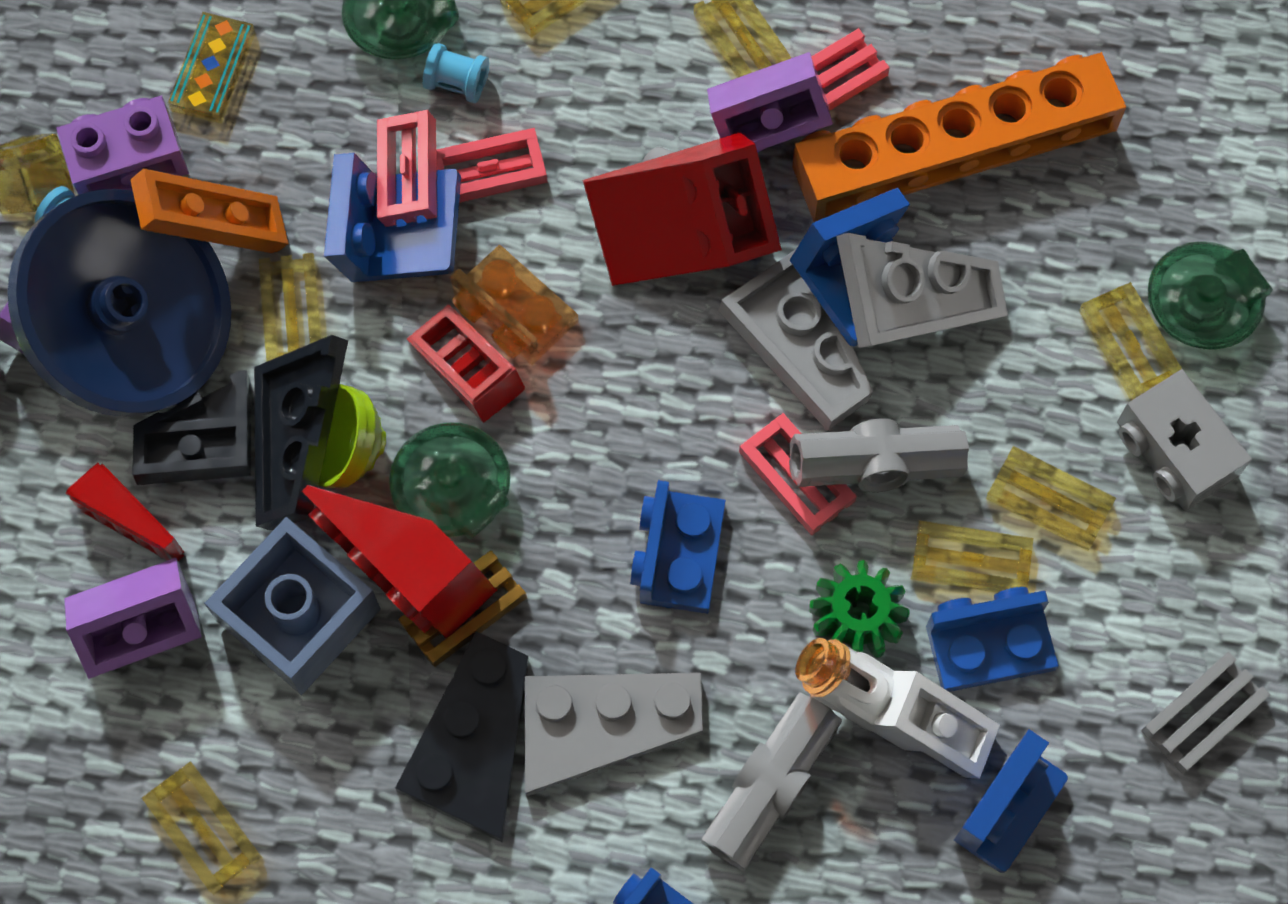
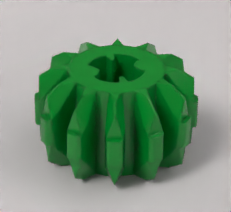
(882, 613)

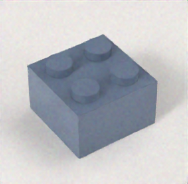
(293, 605)

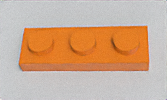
(208, 211)

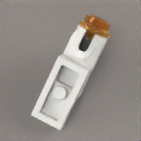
(897, 705)

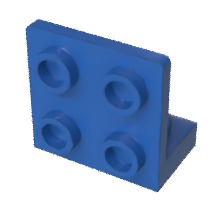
(367, 248)
(819, 258)

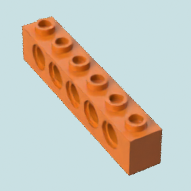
(1080, 82)

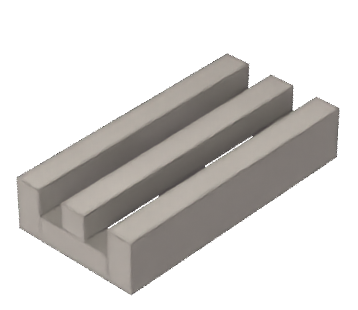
(1240, 681)

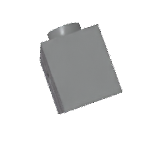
(1174, 413)

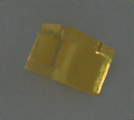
(30, 171)

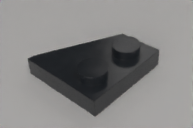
(197, 437)

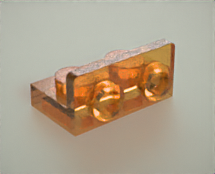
(513, 304)

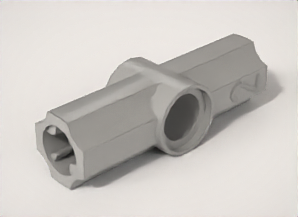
(878, 455)
(771, 781)

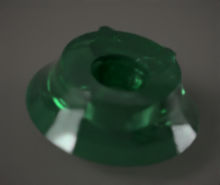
(398, 26)
(1207, 294)
(451, 477)

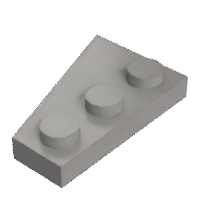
(915, 291)
(799, 342)
(604, 719)

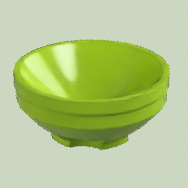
(353, 439)

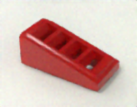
(487, 389)
(113, 505)

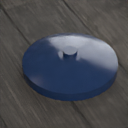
(115, 309)

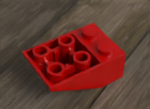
(683, 212)
(405, 558)

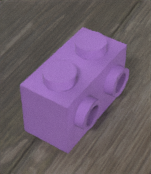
(771, 103)
(118, 144)
(131, 618)

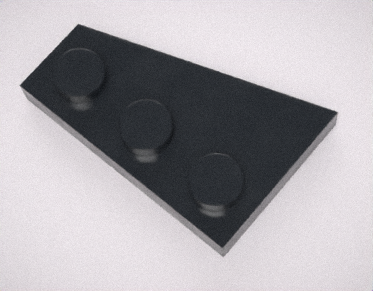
(292, 427)
(471, 739)

